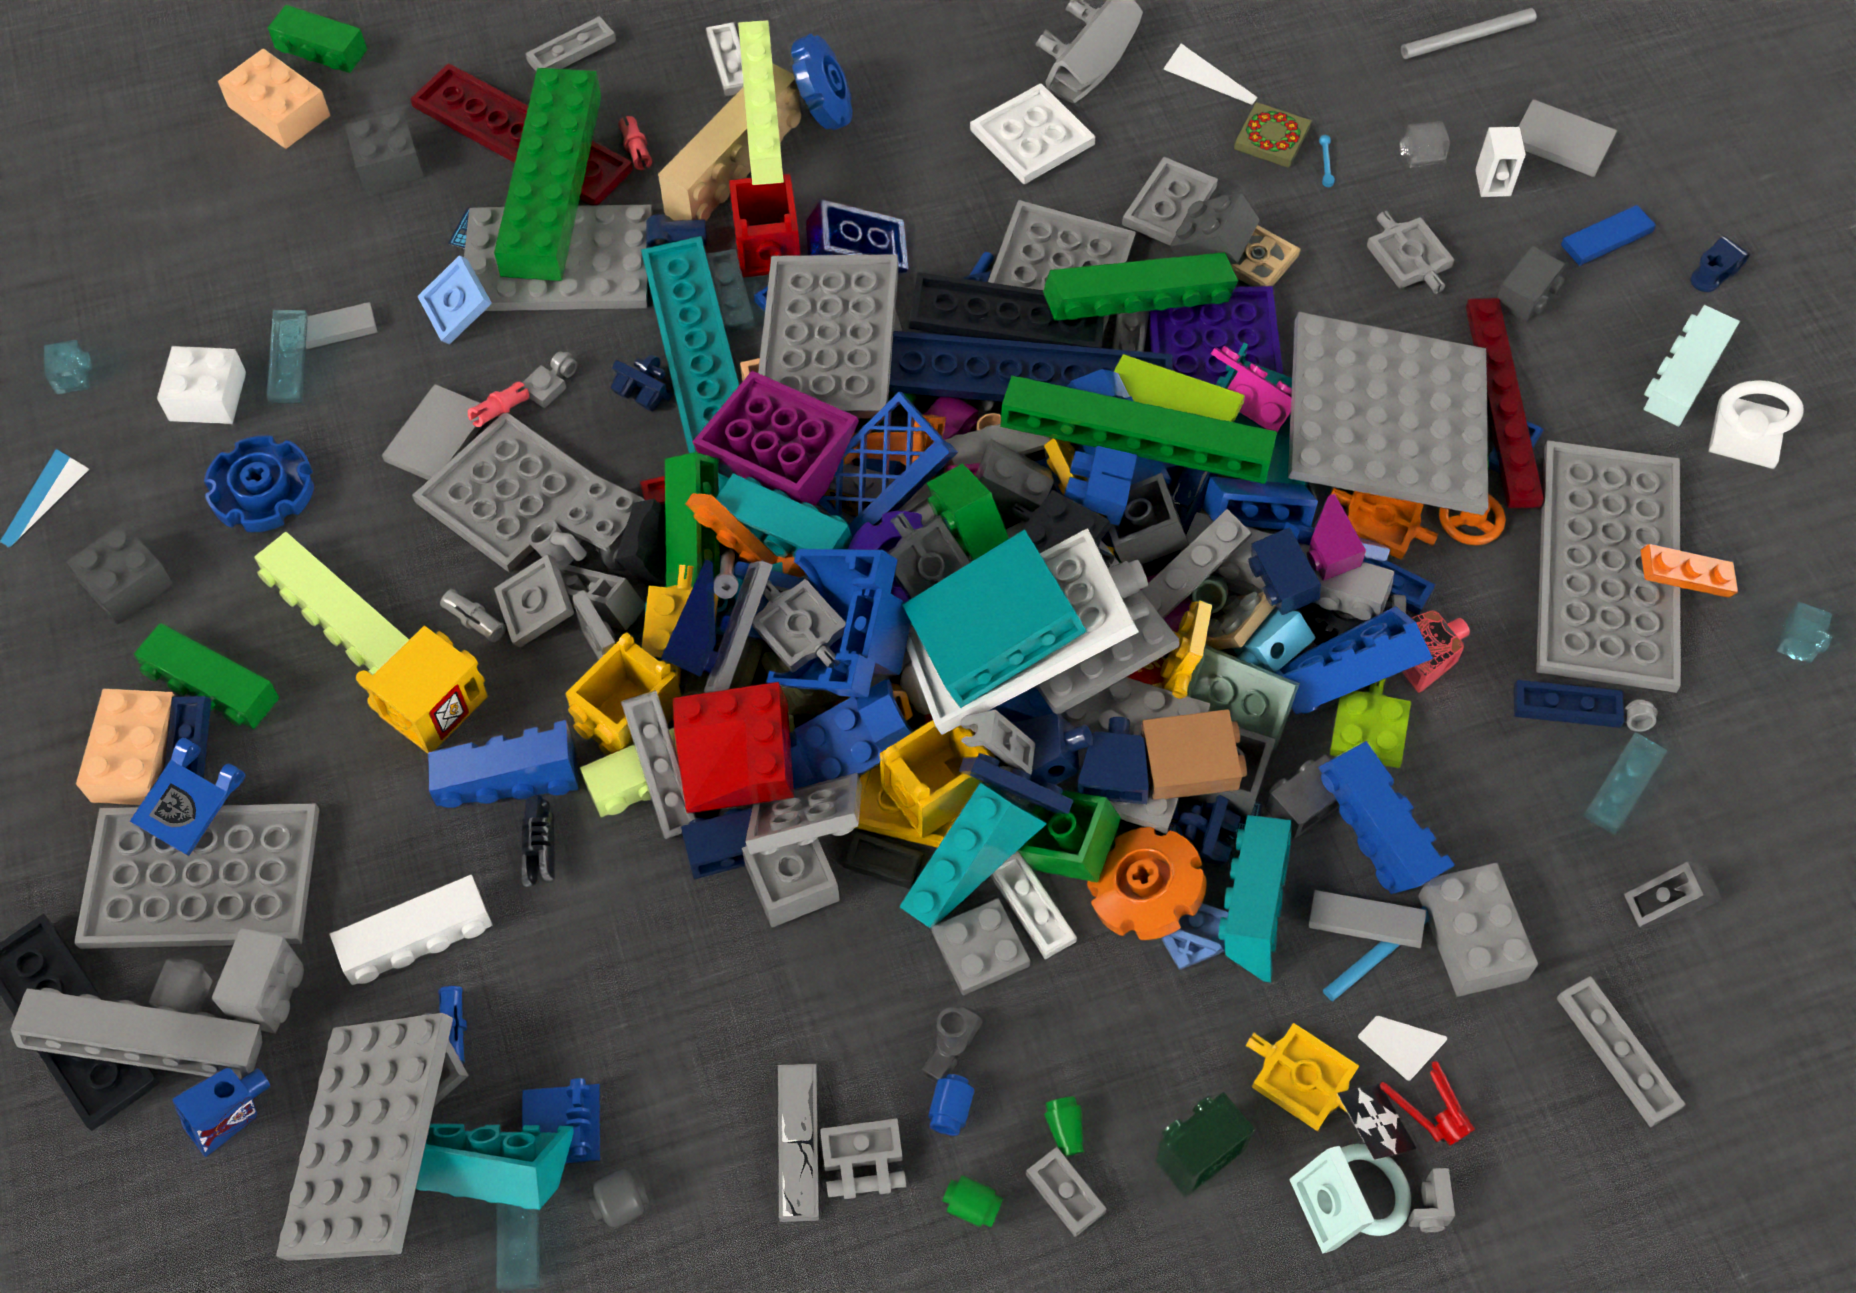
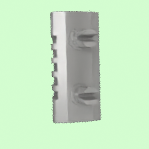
(1095, 49)

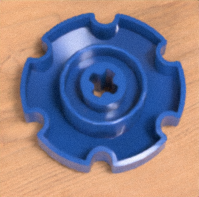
(821, 82)
(259, 483)

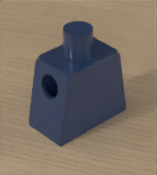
(1055, 747)
(1116, 765)

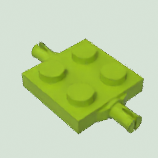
(1372, 719)

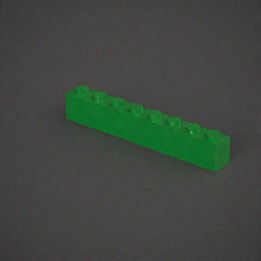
(1138, 429)

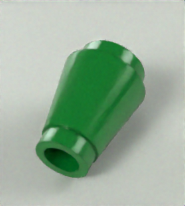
(1066, 1124)

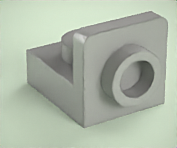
(1438, 1196)

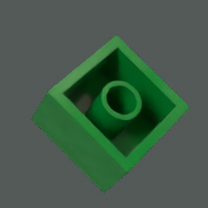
(967, 511)
(1073, 842)

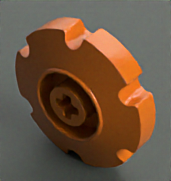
(1148, 884)

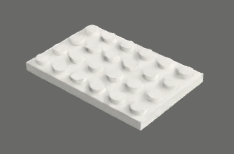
(1096, 600)

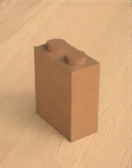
(1192, 754)

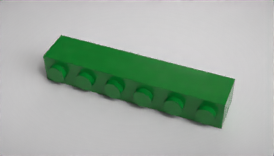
(1139, 286)

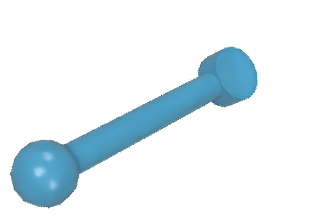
(1328, 179)

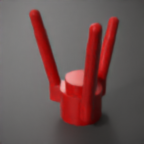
(1452, 1122)

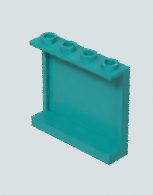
(993, 619)

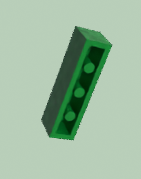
(687, 539)
(202, 672)

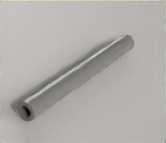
(1468, 33)

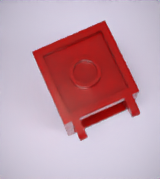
(763, 205)

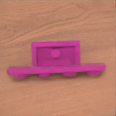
(1263, 400)

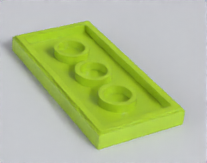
(1177, 391)

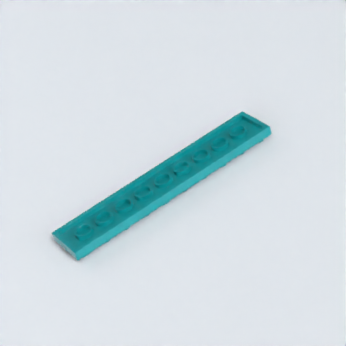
(691, 333)

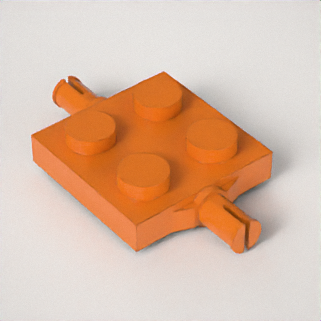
(1385, 520)

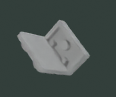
(598, 513)

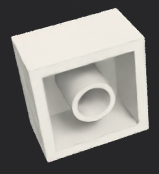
(201, 385)

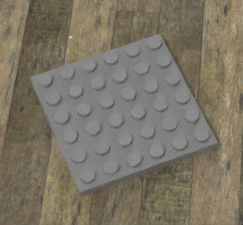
(1389, 414)

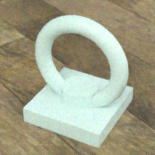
(1335, 1200)

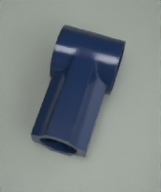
(663, 230)

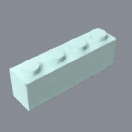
(1690, 366)

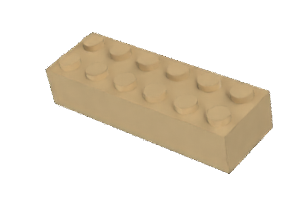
(720, 152)

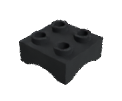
(643, 543)

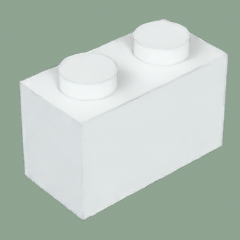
(1500, 161)

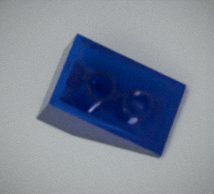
(854, 231)
(694, 633)

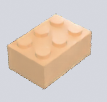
(274, 98)
(125, 746)

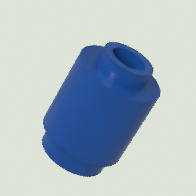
(950, 1105)

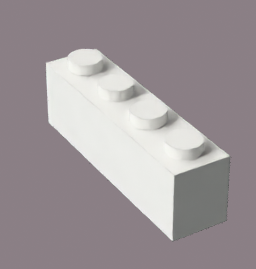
(411, 930)

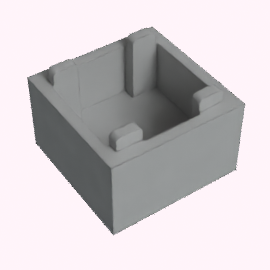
(792, 881)

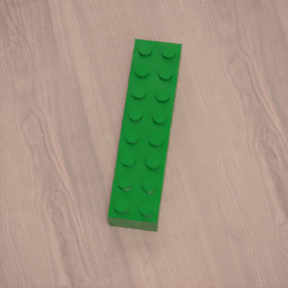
(548, 175)

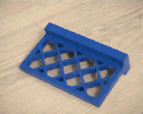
(904, 485)

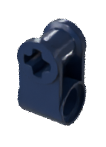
(1718, 264)

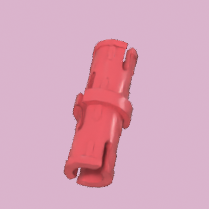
(635, 143)
(498, 403)

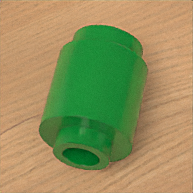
(972, 1201)

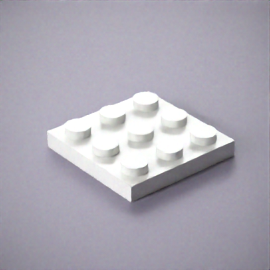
(1032, 133)

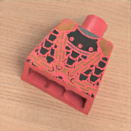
(1444, 645)

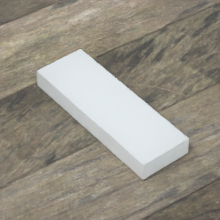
(727, 56)
(1033, 906)

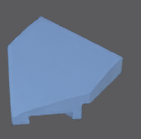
(1197, 937)

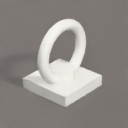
(1752, 429)

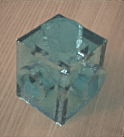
(67, 366)

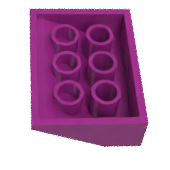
(778, 438)

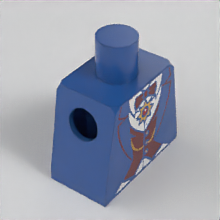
(219, 1107)

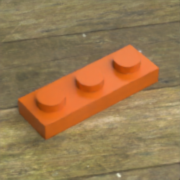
(729, 529)
(1689, 570)

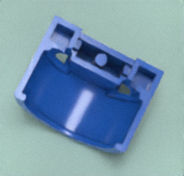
(876, 623)

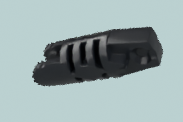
(537, 841)

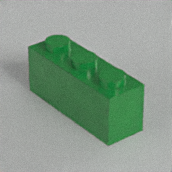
(317, 38)

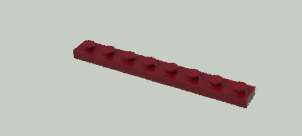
(1505, 405)

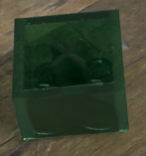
(1203, 1143)

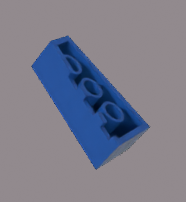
(1356, 659)
(505, 768)
(1382, 820)

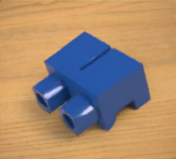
(1107, 481)

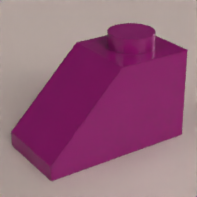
(1334, 543)

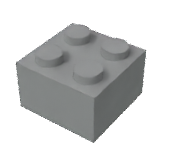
(259, 979)

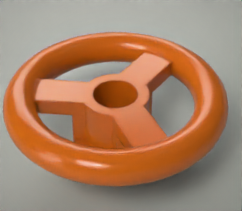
(1492, 531)

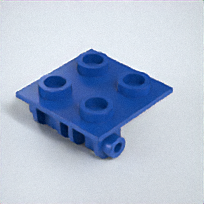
(567, 1106)

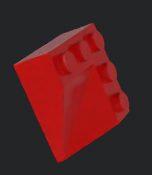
(734, 747)

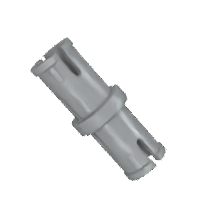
(472, 615)

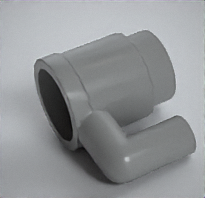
(550, 540)
(1129, 579)

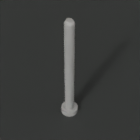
(726, 583)

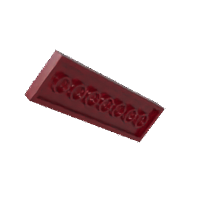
(498, 123)

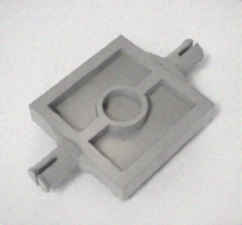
(1410, 252)
(799, 625)

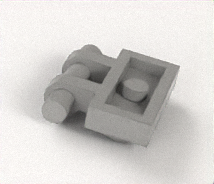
(862, 1146)

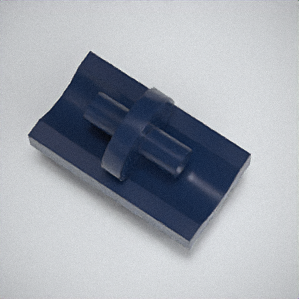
(652, 389)
(1203, 828)

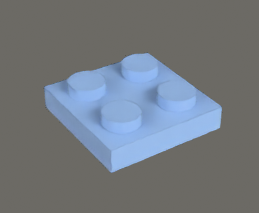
(454, 299)

